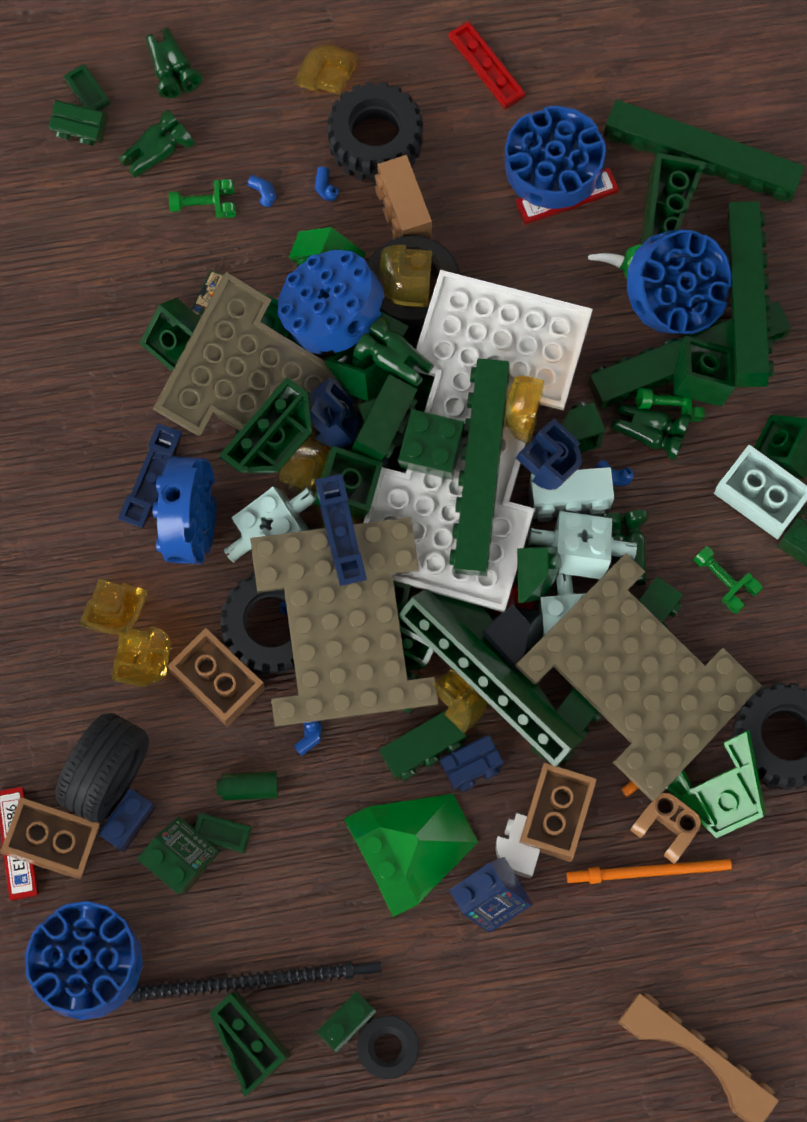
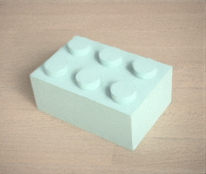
(762, 491)
(583, 493)

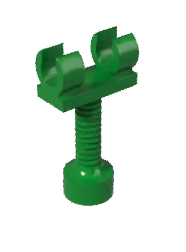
(224, 210)
(646, 398)
(734, 604)

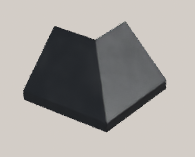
(515, 633)

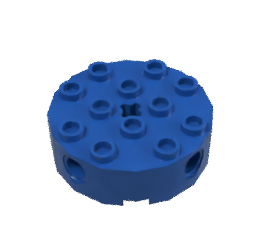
(554, 157)
(679, 282)
(330, 301)
(185, 510)
(66, 940)

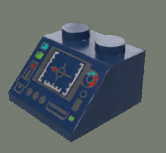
(491, 895)

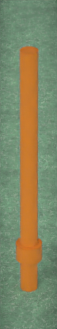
(595, 874)

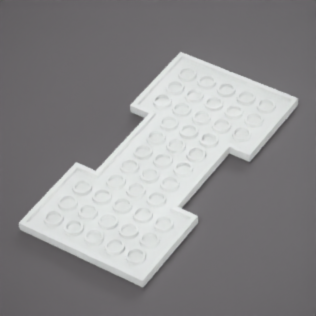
(463, 324)

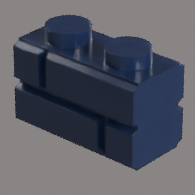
(471, 764)
(127, 820)

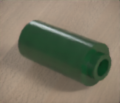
(248, 786)

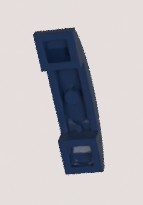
(140, 502)
(340, 530)

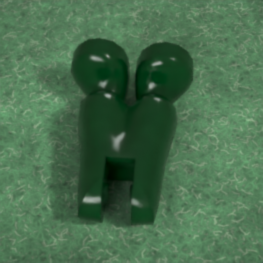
(171, 60)
(155, 145)
(396, 357)
(649, 427)
(633, 521)

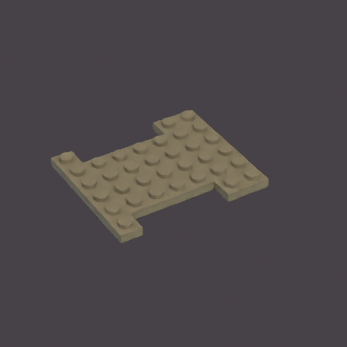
(236, 364)
(344, 635)
(641, 678)

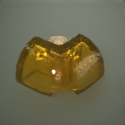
(327, 68)
(405, 275)
(523, 406)
(305, 465)
(113, 607)
(141, 656)
(464, 702)

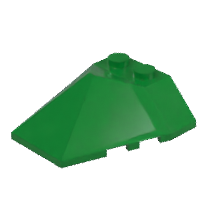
(411, 846)

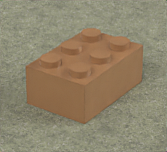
(402, 199)
(216, 677)
(558, 811)
(49, 838)

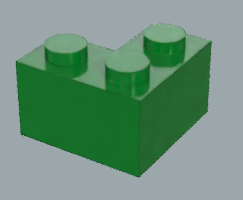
(320, 241)

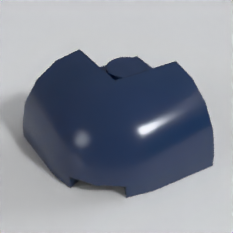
(333, 415)
(551, 456)

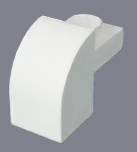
(518, 855)

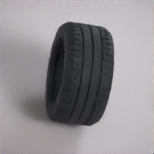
(441, 260)
(102, 767)

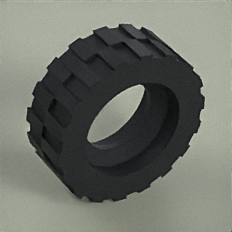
(408, 1039)

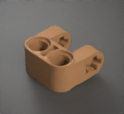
(671, 821)

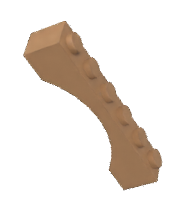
(745, 1097)

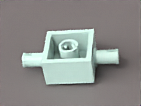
(257, 516)
(583, 544)
(555, 607)

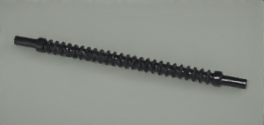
(346, 970)

